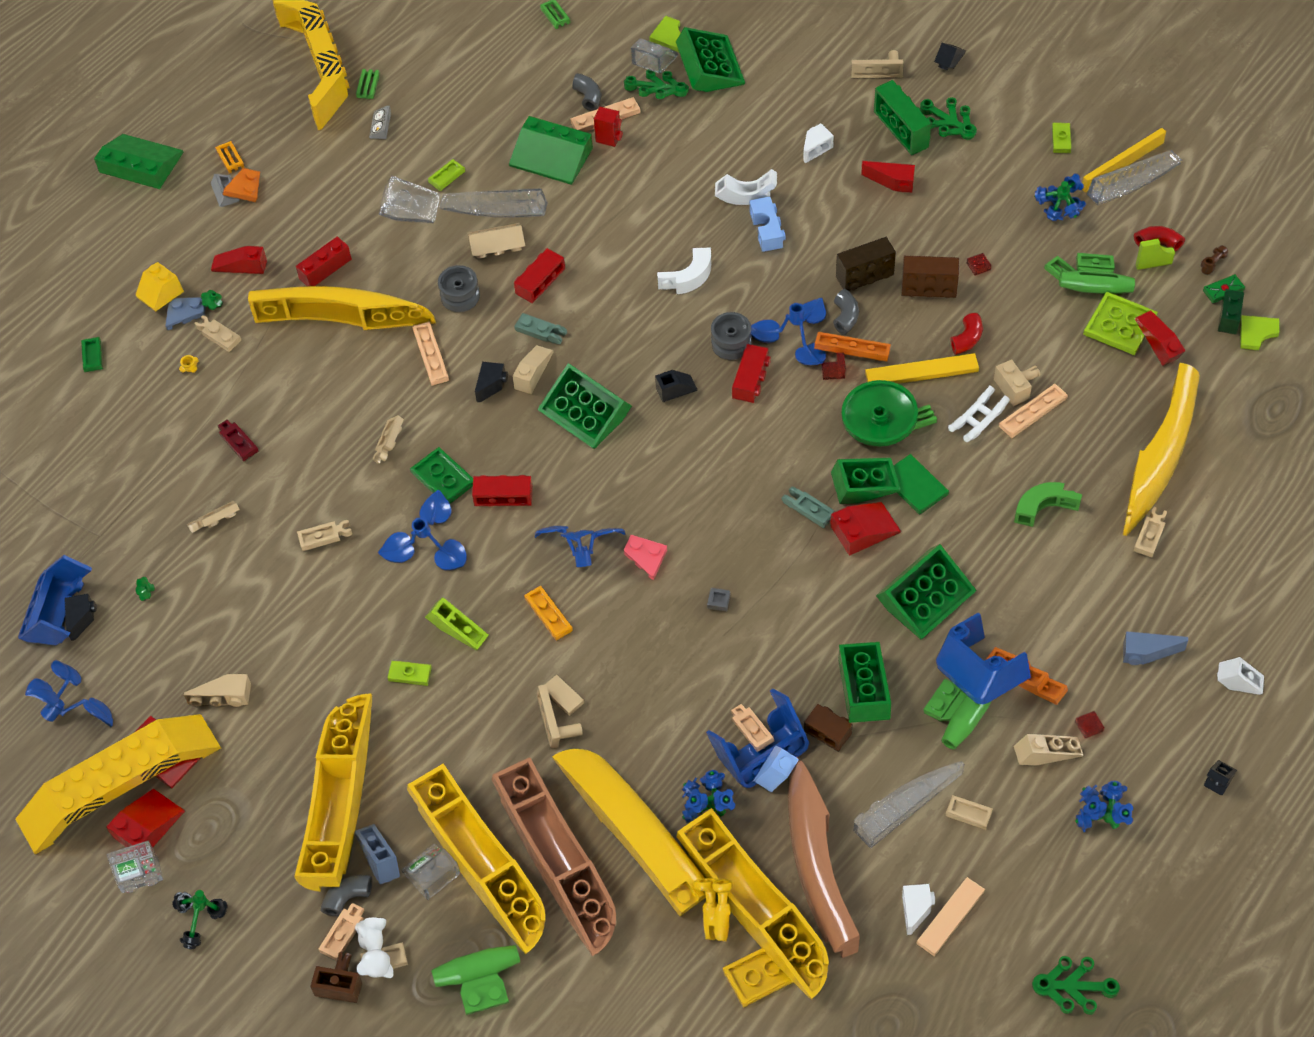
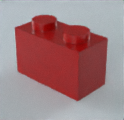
(607, 126)

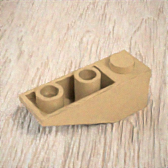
(225, 690)
(1045, 749)

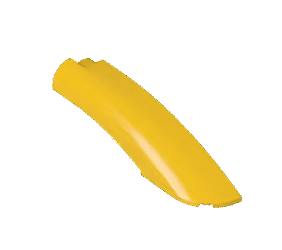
(336, 304)
(1162, 454)
(335, 795)
(633, 826)
(480, 856)
(758, 903)

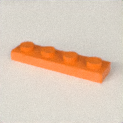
(852, 346)

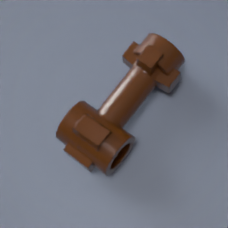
(1208, 264)

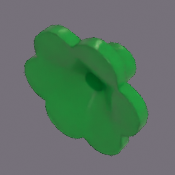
(211, 299)
(144, 588)

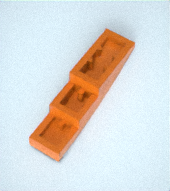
(1039, 683)

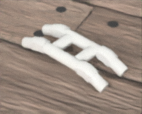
(979, 406)

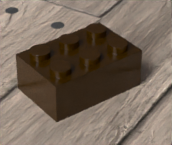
(865, 264)

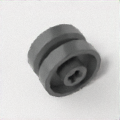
(458, 288)
(730, 335)

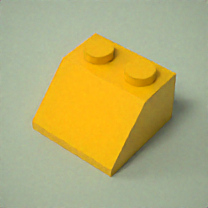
(158, 287)

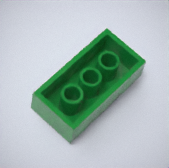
(902, 117)
(864, 682)

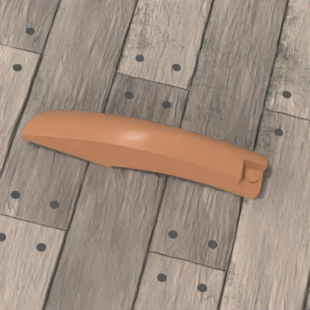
(809, 843)
(557, 854)

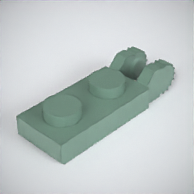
(540, 329)
(808, 507)

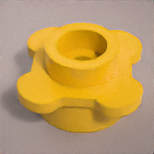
(188, 364)

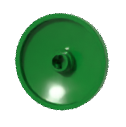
(879, 413)

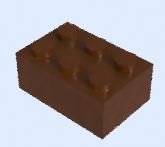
(930, 276)

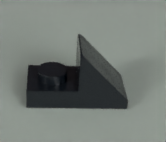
(1219, 777)

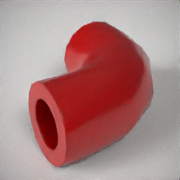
(1166, 236)
(970, 335)

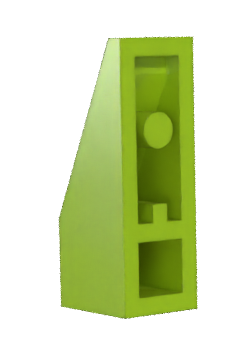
(456, 624)

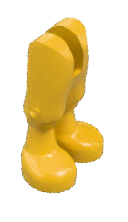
(715, 914)

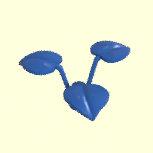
(812, 312)
(435, 509)
(582, 553)
(55, 706)

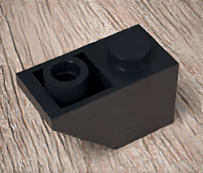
(674, 385)

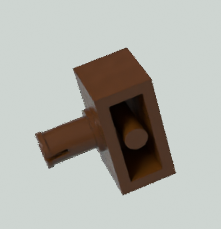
(337, 982)

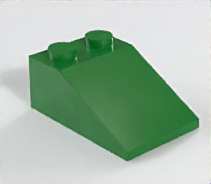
(864, 479)

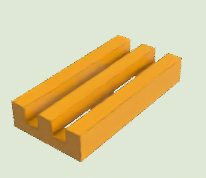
(234, 165)

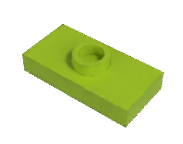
(1061, 137)
(446, 175)
(409, 673)

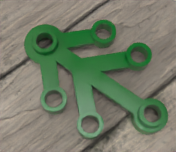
(657, 85)
(964, 129)
(1073, 986)

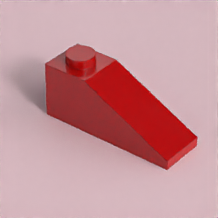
(891, 175)
(241, 260)
(1160, 337)

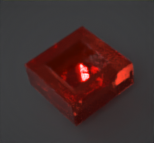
(978, 264)
(1089, 724)

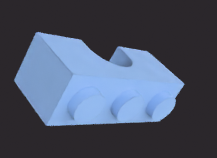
(764, 212)

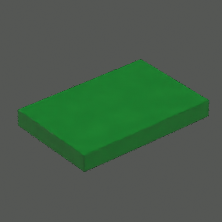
(442, 473)
(918, 485)

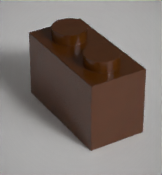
(828, 727)

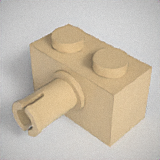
(1015, 382)

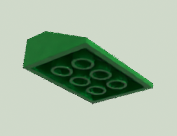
(709, 60)
(551, 150)
(137, 160)
(584, 406)
(926, 592)

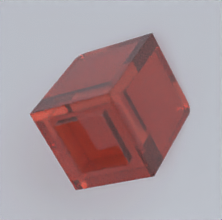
(834, 370)

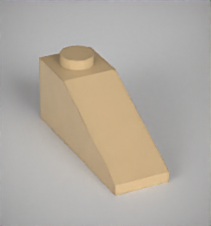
(531, 369)

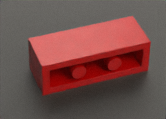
(323, 262)
(539, 275)
(751, 373)
(502, 490)

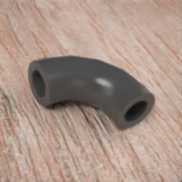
(590, 90)
(849, 311)
(349, 888)

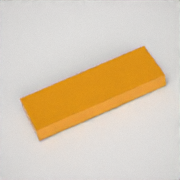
(548, 613)

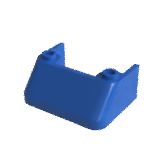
(47, 605)
(975, 677)
(747, 761)

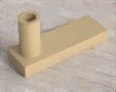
(878, 68)
(553, 732)

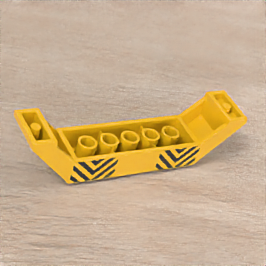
(332, 90)
(112, 774)

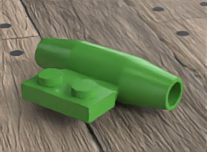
(1096, 275)
(953, 705)
(478, 976)

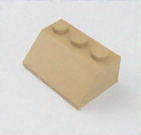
(496, 240)

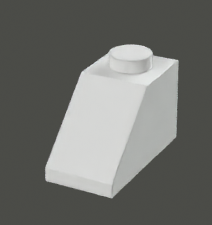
(817, 142)
(1240, 676)
(917, 905)

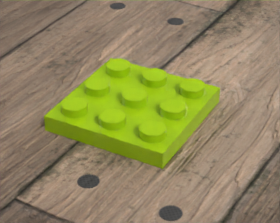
(1116, 324)

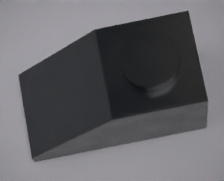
(949, 56)
(490, 380)
(78, 614)

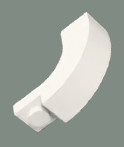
(741, 192)
(691, 277)

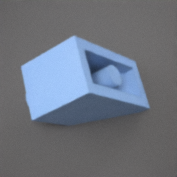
(775, 769)

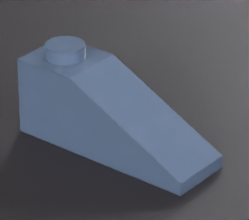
(1146, 647)
(378, 854)

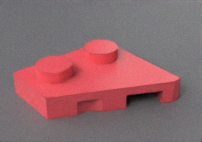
(646, 554)

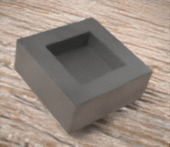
(718, 599)

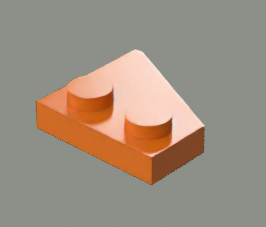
(244, 185)

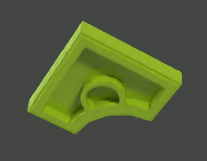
(666, 33)
(1153, 255)
(1256, 330)

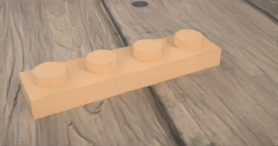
(586, 122)

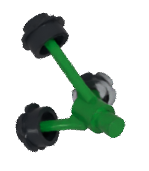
(183, 901)

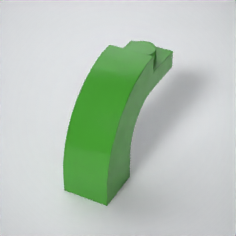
(1043, 496)

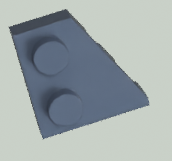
(184, 311)

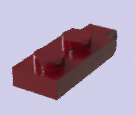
(237, 440)

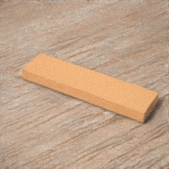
(430, 353)
(1033, 410)
(950, 916)

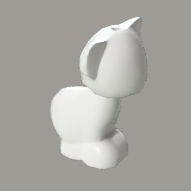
(375, 961)

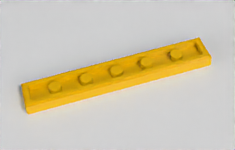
(1127, 157)
(925, 369)

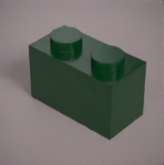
(1230, 311)

